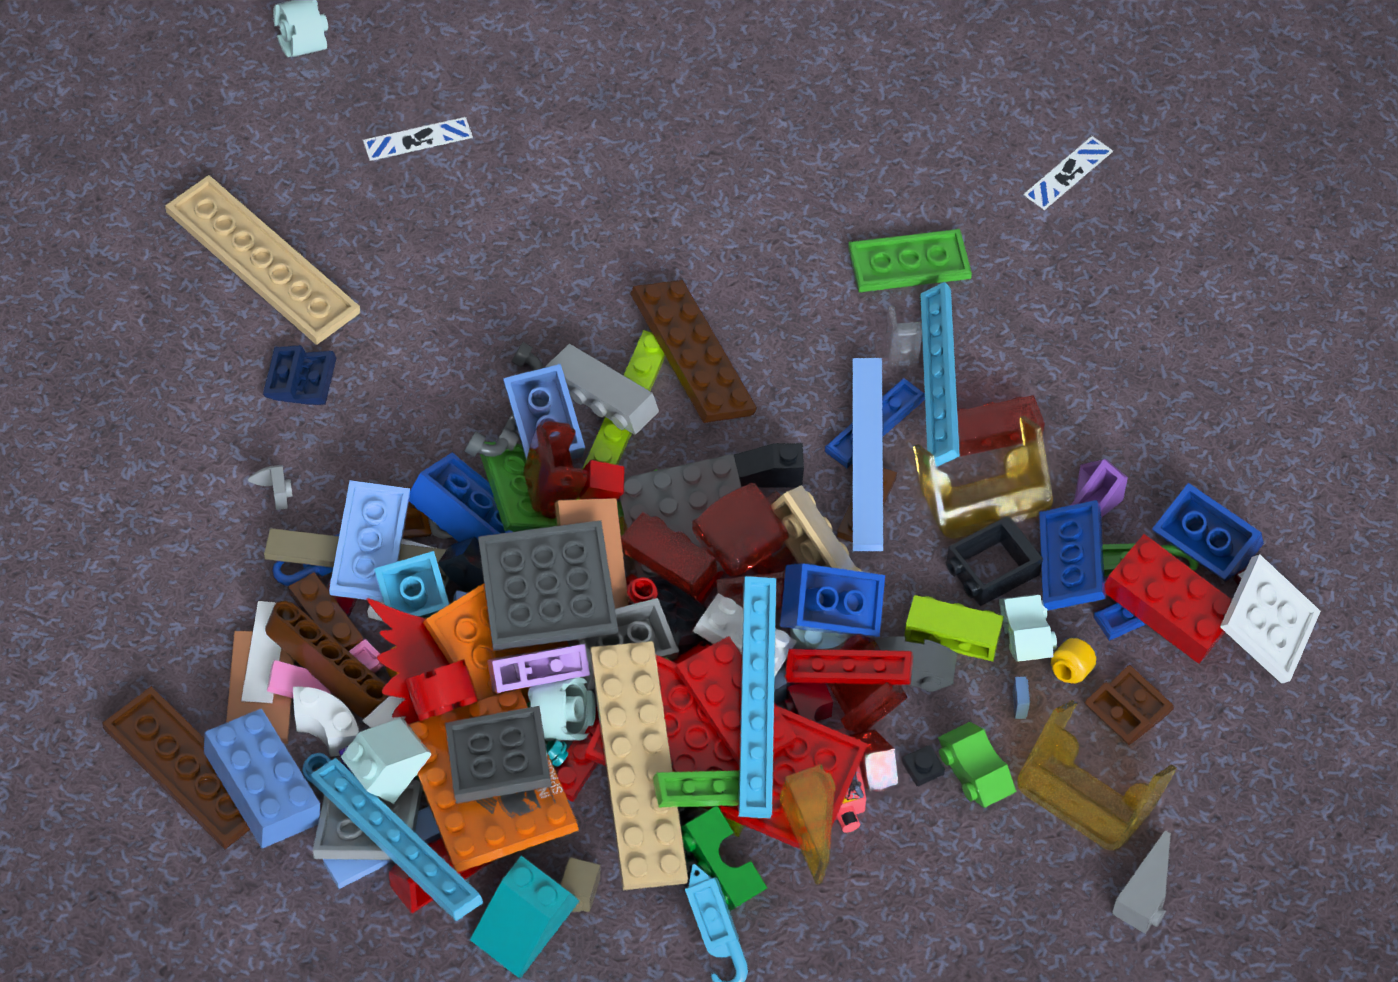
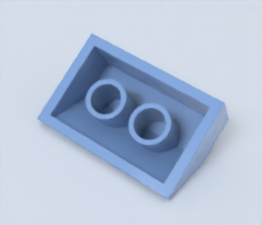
(541, 398)

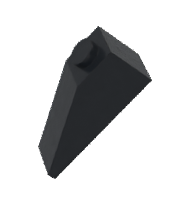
(772, 466)

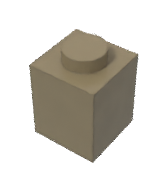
(582, 881)

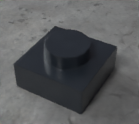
(923, 765)

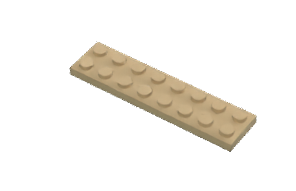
(263, 259)
(634, 752)

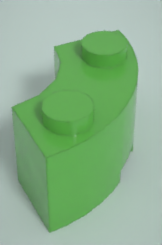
(976, 764)

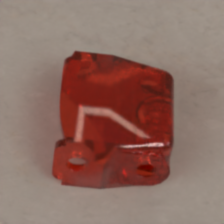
(550, 468)
(740, 530)

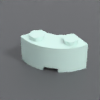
(1027, 627)

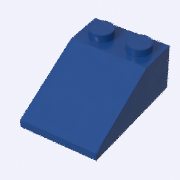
(832, 600)

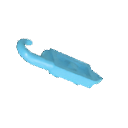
(715, 922)

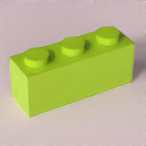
(954, 626)

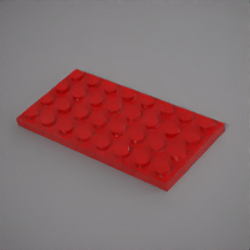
(698, 748)

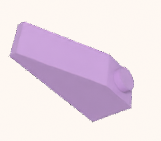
(538, 667)

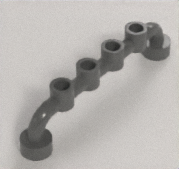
(508, 437)

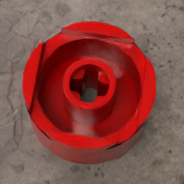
(441, 690)

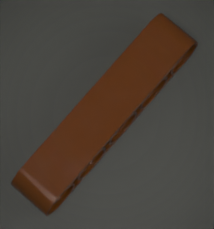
(325, 658)

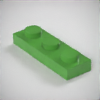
(697, 788)

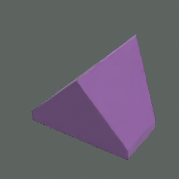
(1100, 482)

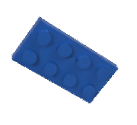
(1072, 555)

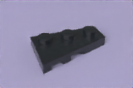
(680, 611)

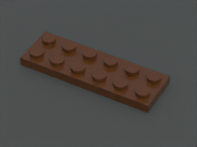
(693, 351)
(176, 760)

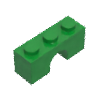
(703, 838)

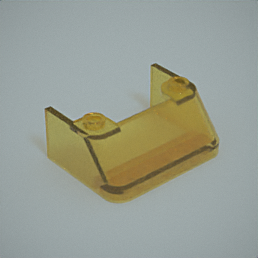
(973, 506)
(1077, 796)

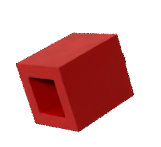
(603, 481)

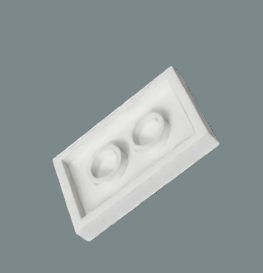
(725, 619)

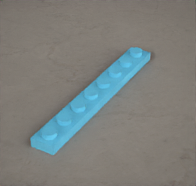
(939, 374)
(757, 697)
(396, 839)

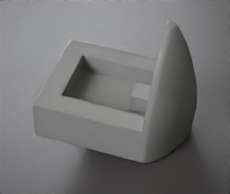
(274, 476)

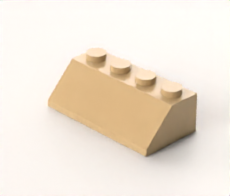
(809, 532)

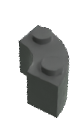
(932, 662)

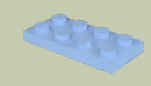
(368, 538)

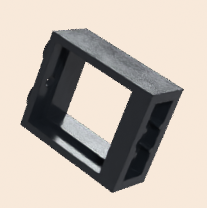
(1017, 545)

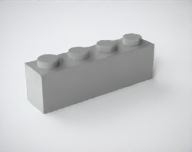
(605, 390)

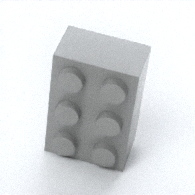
(635, 624)

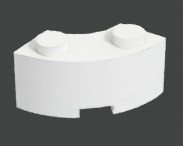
(324, 717)

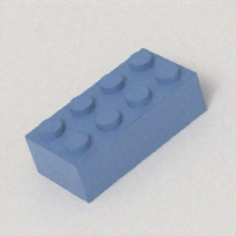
(261, 778)

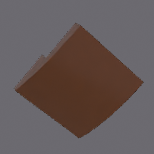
(1129, 705)

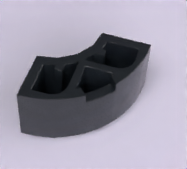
(463, 564)

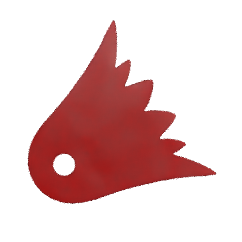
(414, 654)

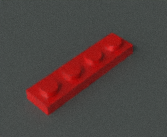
(849, 666)

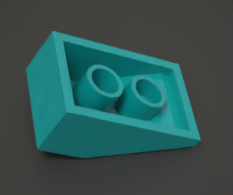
(522, 917)

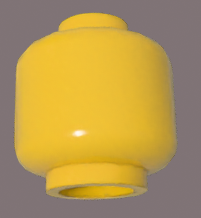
(1073, 661)

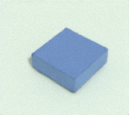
(1021, 697)

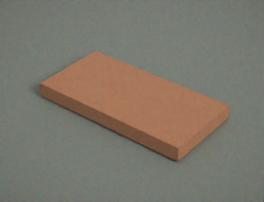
(605, 510)
(278, 711)

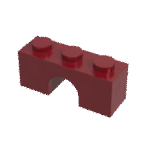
(810, 701)

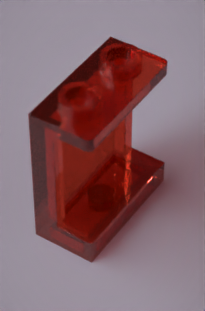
(865, 703)

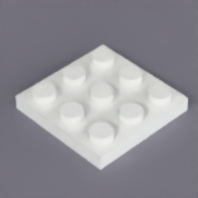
(1270, 619)

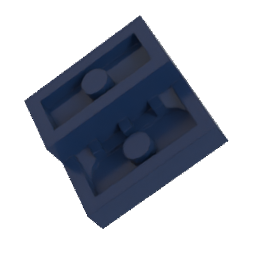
(299, 375)

